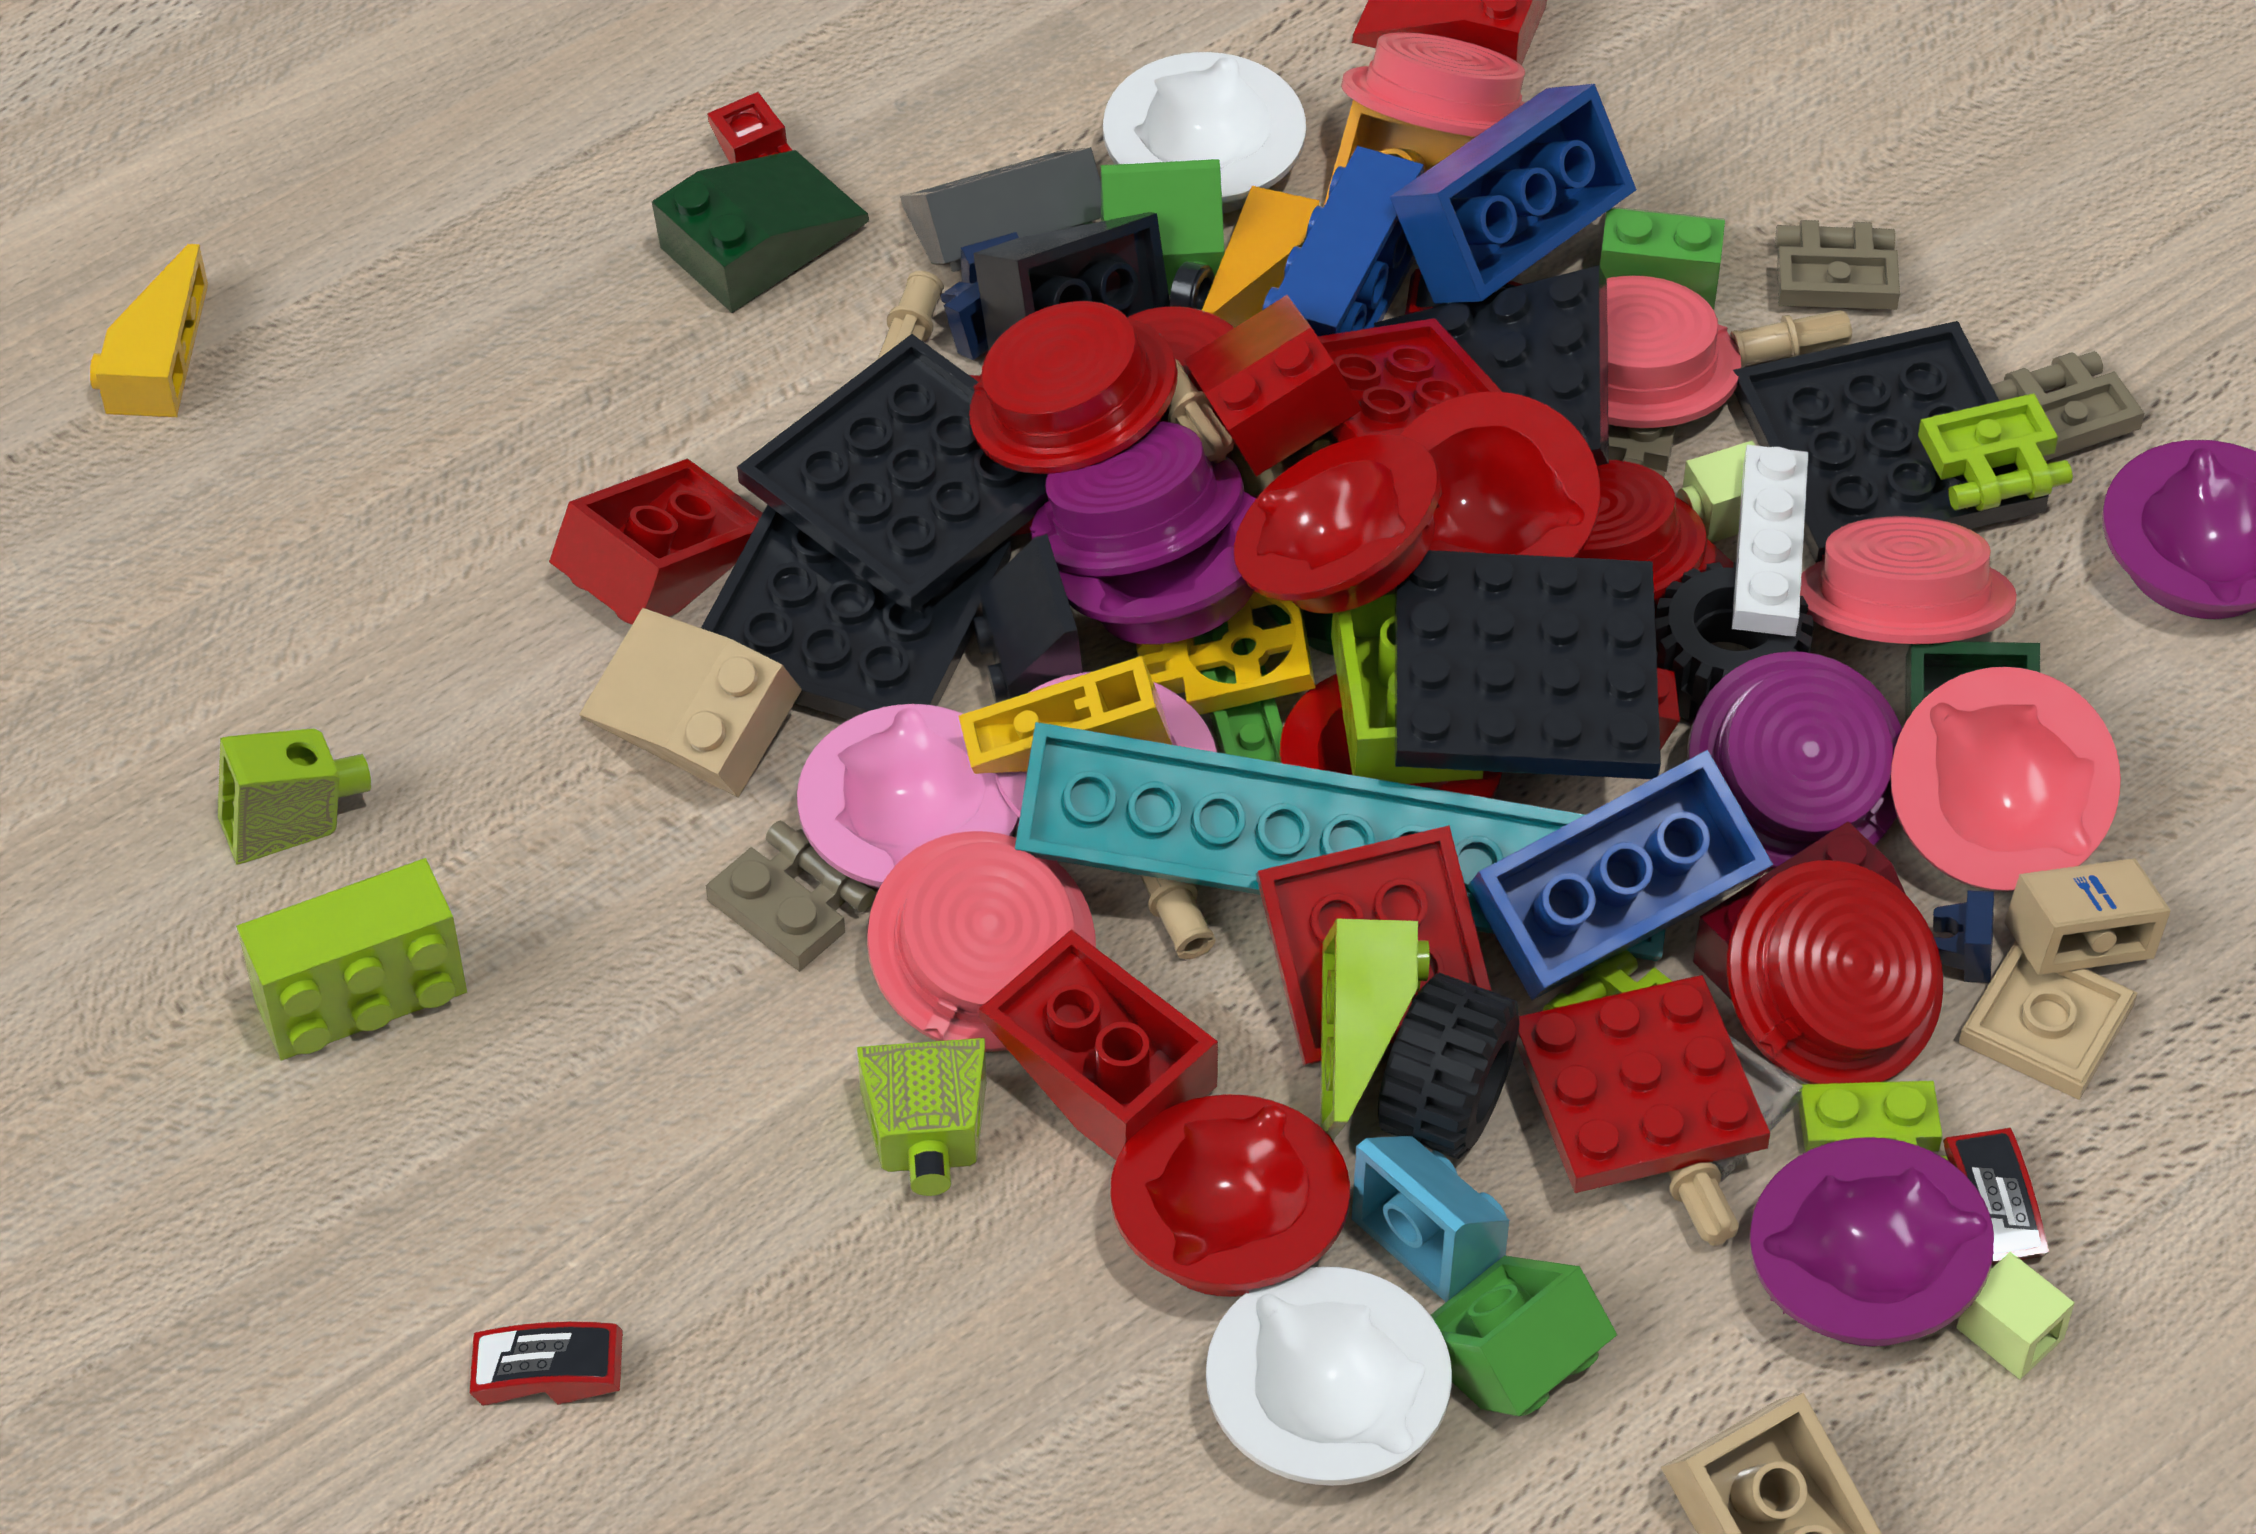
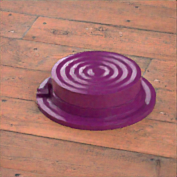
(1139, 505)
(2187, 526)
(1170, 599)
(1801, 748)
(1872, 1241)

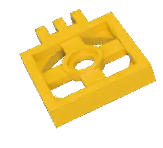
(1178, 663)

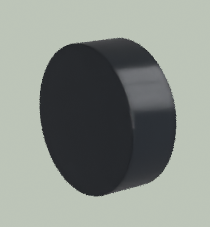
(1191, 285)

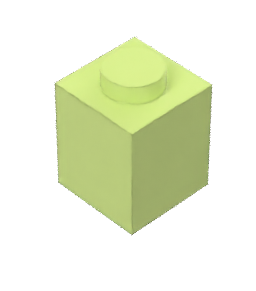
(1714, 490)
(2017, 1316)

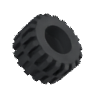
(1702, 614)
(1448, 1065)

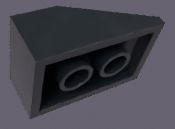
(1095, 262)

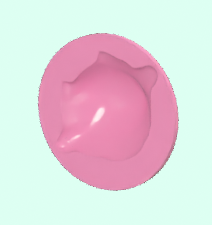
(891, 786)

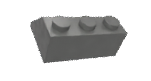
(1021, 198)

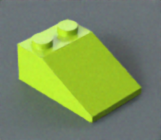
(1366, 988)

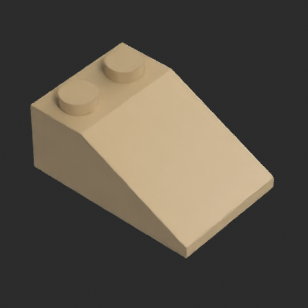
(693, 699)
(1770, 1478)

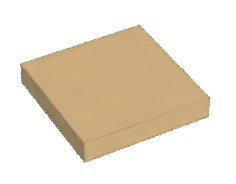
(2048, 1023)

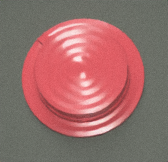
(1437, 83)
(1665, 354)
(1907, 582)
(2004, 777)
(962, 925)

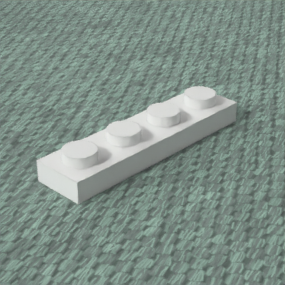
(1770, 541)

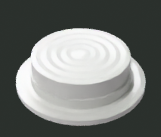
(1208, 110)
(1329, 1376)

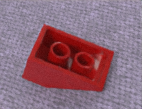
(1493, 24)
(1273, 385)
(653, 539)
(1100, 1042)

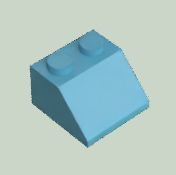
(1426, 1213)

